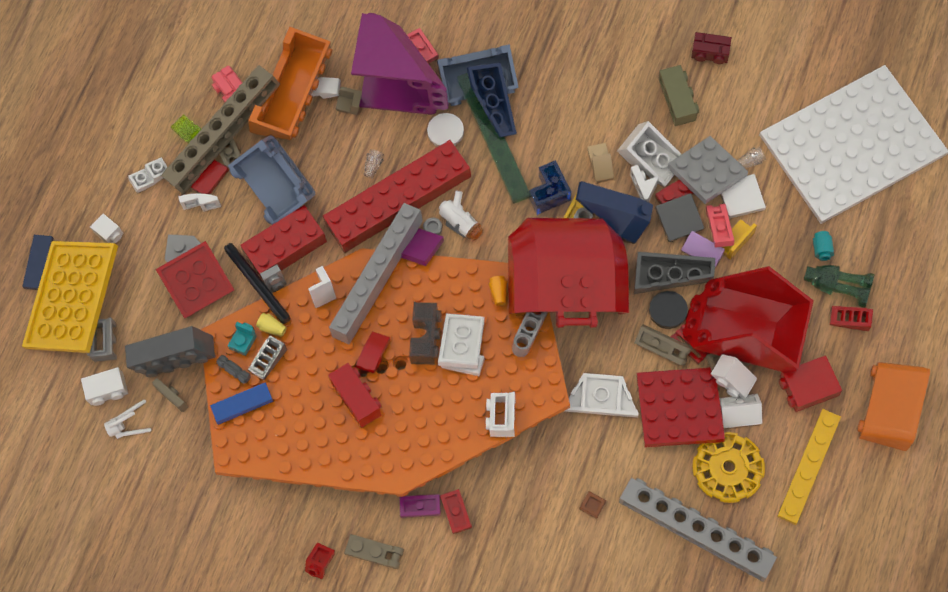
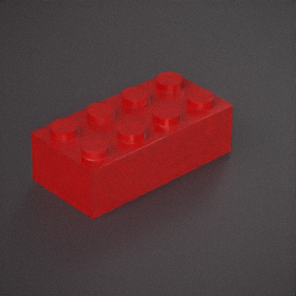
(284, 241)

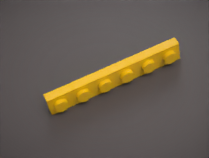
(809, 467)

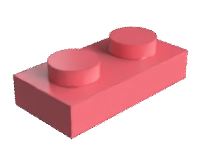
(423, 45)

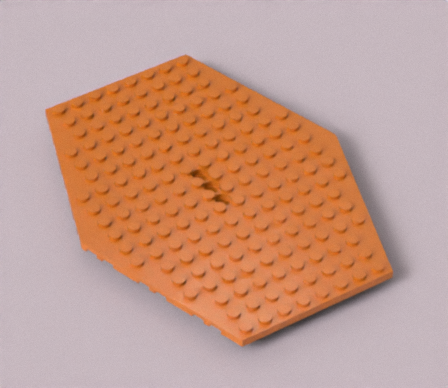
(429, 413)

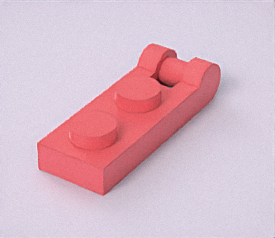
(720, 225)

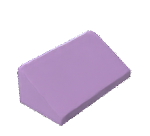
(702, 247)

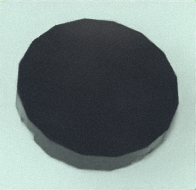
(668, 309)

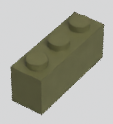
(678, 95)

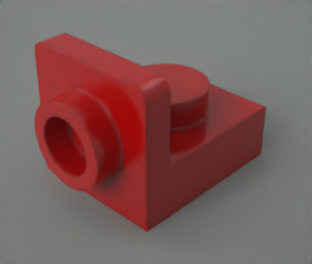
(319, 560)

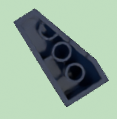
(492, 94)
(622, 212)

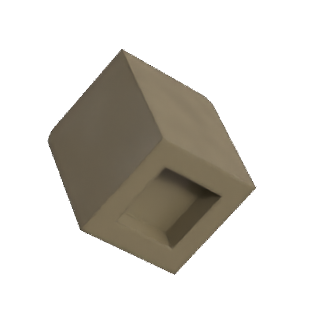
(348, 100)

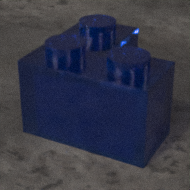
(552, 192)

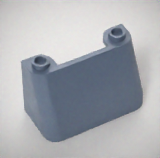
(455, 66)
(273, 178)

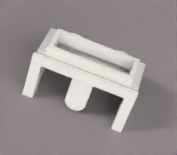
(501, 430)

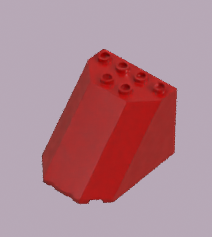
(751, 318)

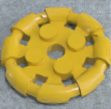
(725, 478)

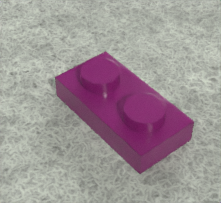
(420, 506)

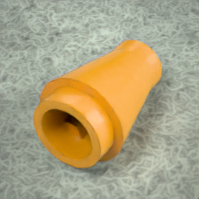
(498, 288)

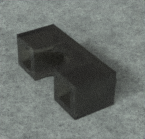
(424, 349)

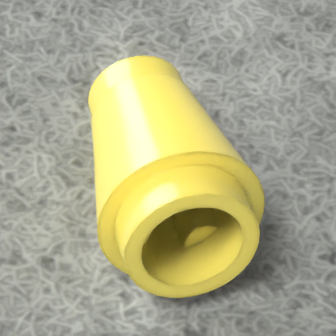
(269, 324)

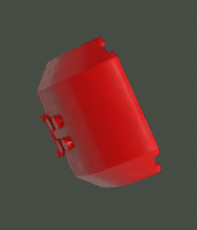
(567, 268)

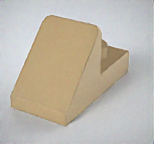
(601, 162)

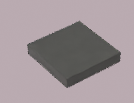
(679, 217)

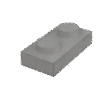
(273, 278)

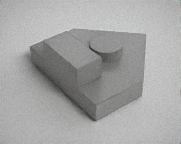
(178, 245)

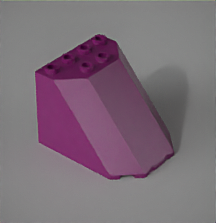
(394, 70)

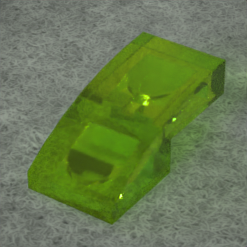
(185, 128)

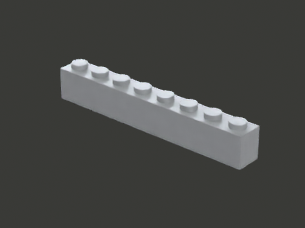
(375, 274)

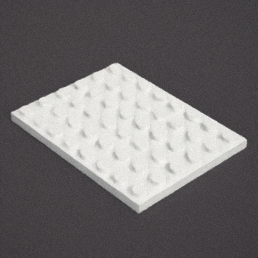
(853, 144)

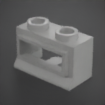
(108, 341)

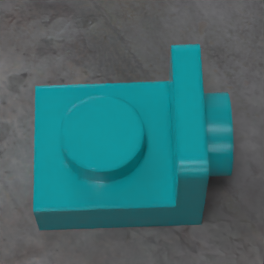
(242, 338)

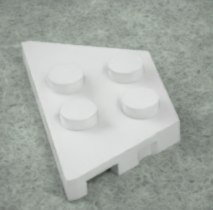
(602, 396)

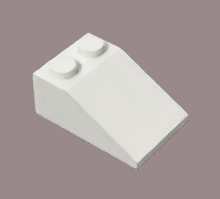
(650, 152)

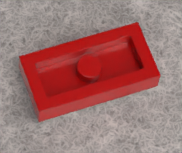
(672, 192)
(456, 511)

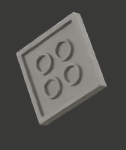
(707, 169)

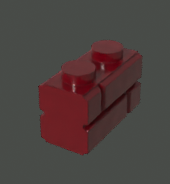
(711, 48)

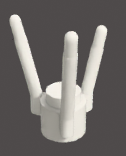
(115, 425)

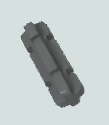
(233, 369)

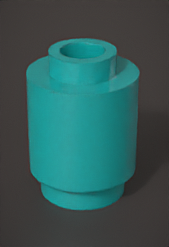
(823, 245)

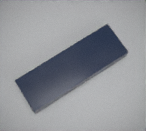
(36, 261)

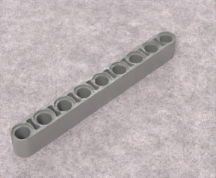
(534, 320)

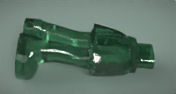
(827, 278)

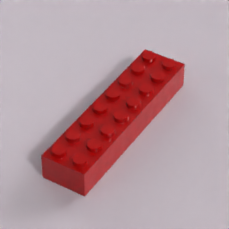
(413, 184)

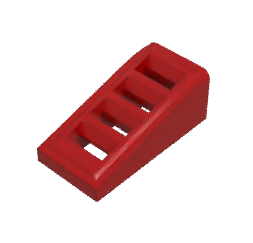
(864, 326)

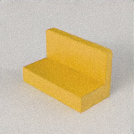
(742, 233)

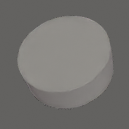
(433, 225)

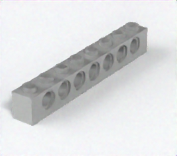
(702, 539)

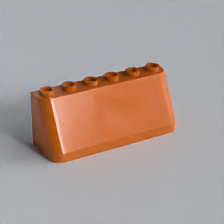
(298, 76)

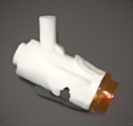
(458, 219)

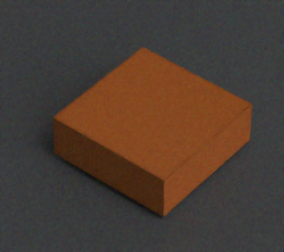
(592, 504)

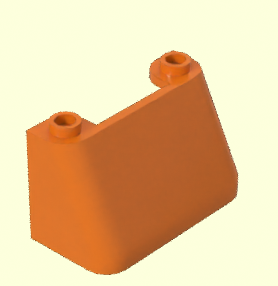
(894, 405)

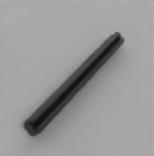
(257, 283)

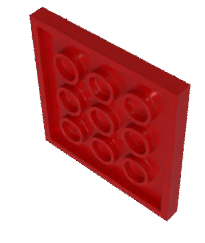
(679, 407)

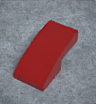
(372, 352)

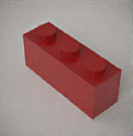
(355, 394)

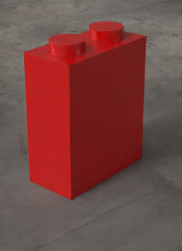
(810, 384)

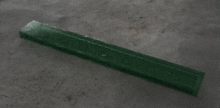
(497, 146)

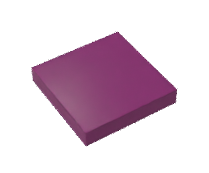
(422, 247)

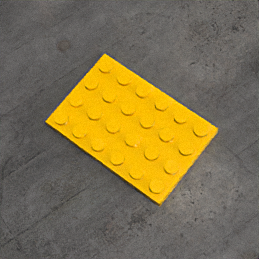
(70, 296)

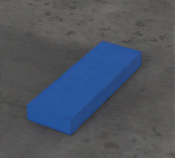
(241, 403)

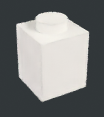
(107, 229)

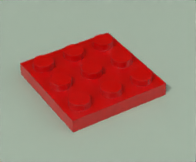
(195, 279)

